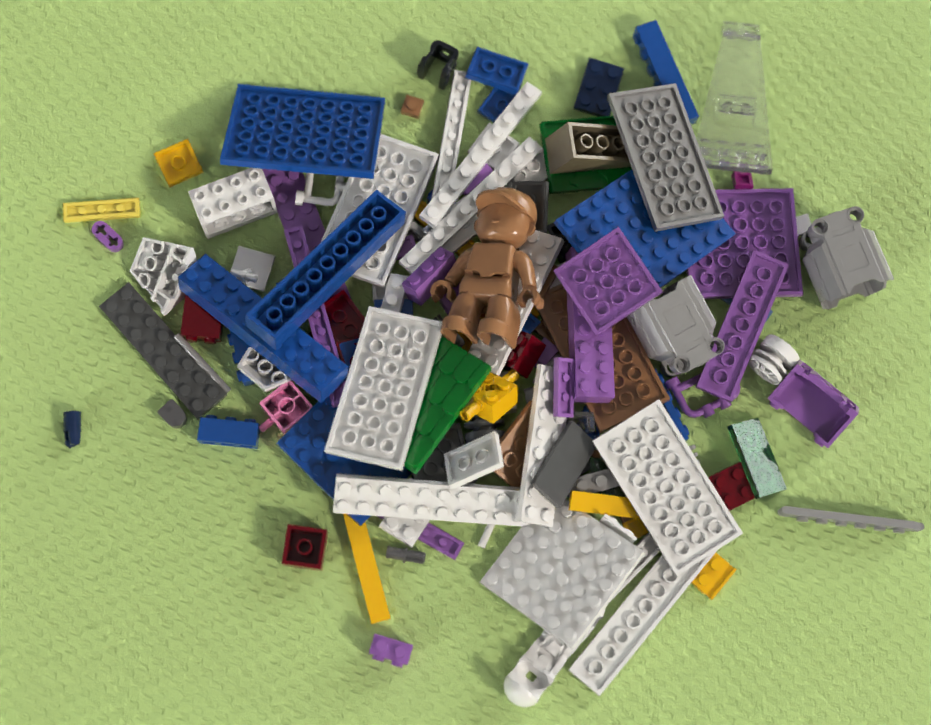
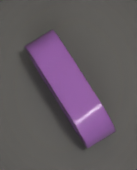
(109, 233)

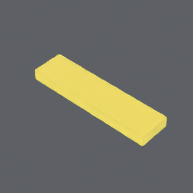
(101, 210)

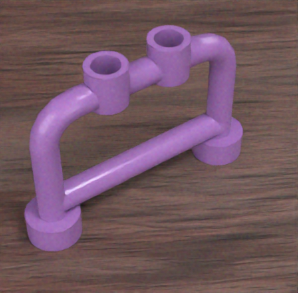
(706, 410)

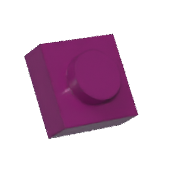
(742, 180)

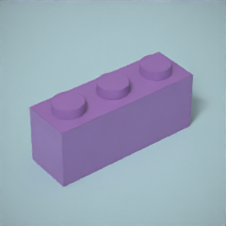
(434, 268)

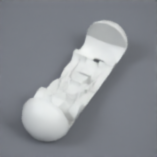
(545, 661)

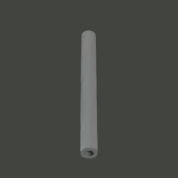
(201, 362)

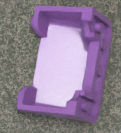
(814, 403)

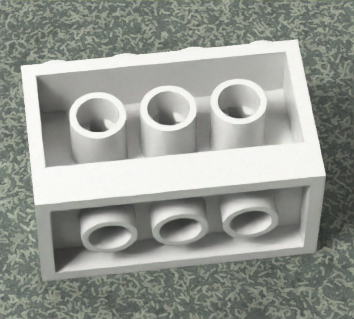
(233, 202)

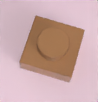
(412, 106)

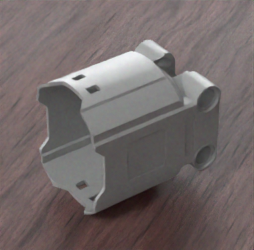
(843, 258)
(677, 328)

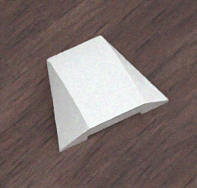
(158, 268)
(261, 370)

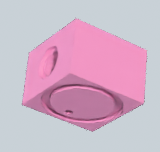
(284, 407)

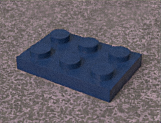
(598, 81)

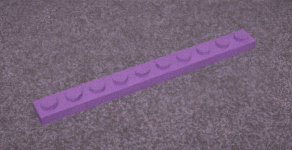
(318, 320)

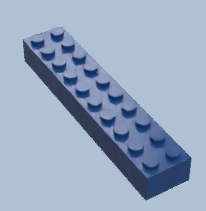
(325, 269)
(230, 300)

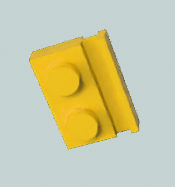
(713, 576)

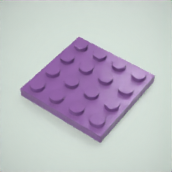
(607, 281)

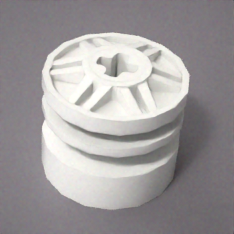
(773, 359)

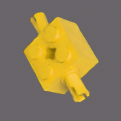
(493, 397)

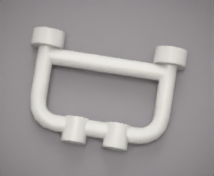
(305, 196)

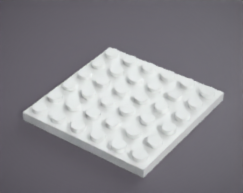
(563, 572)

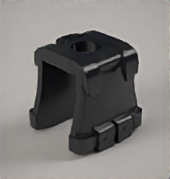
(436, 51)

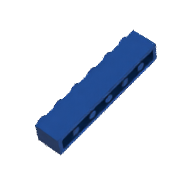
(661, 63)

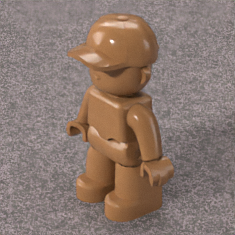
(492, 271)

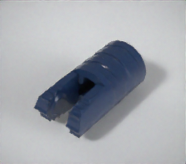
(72, 428)

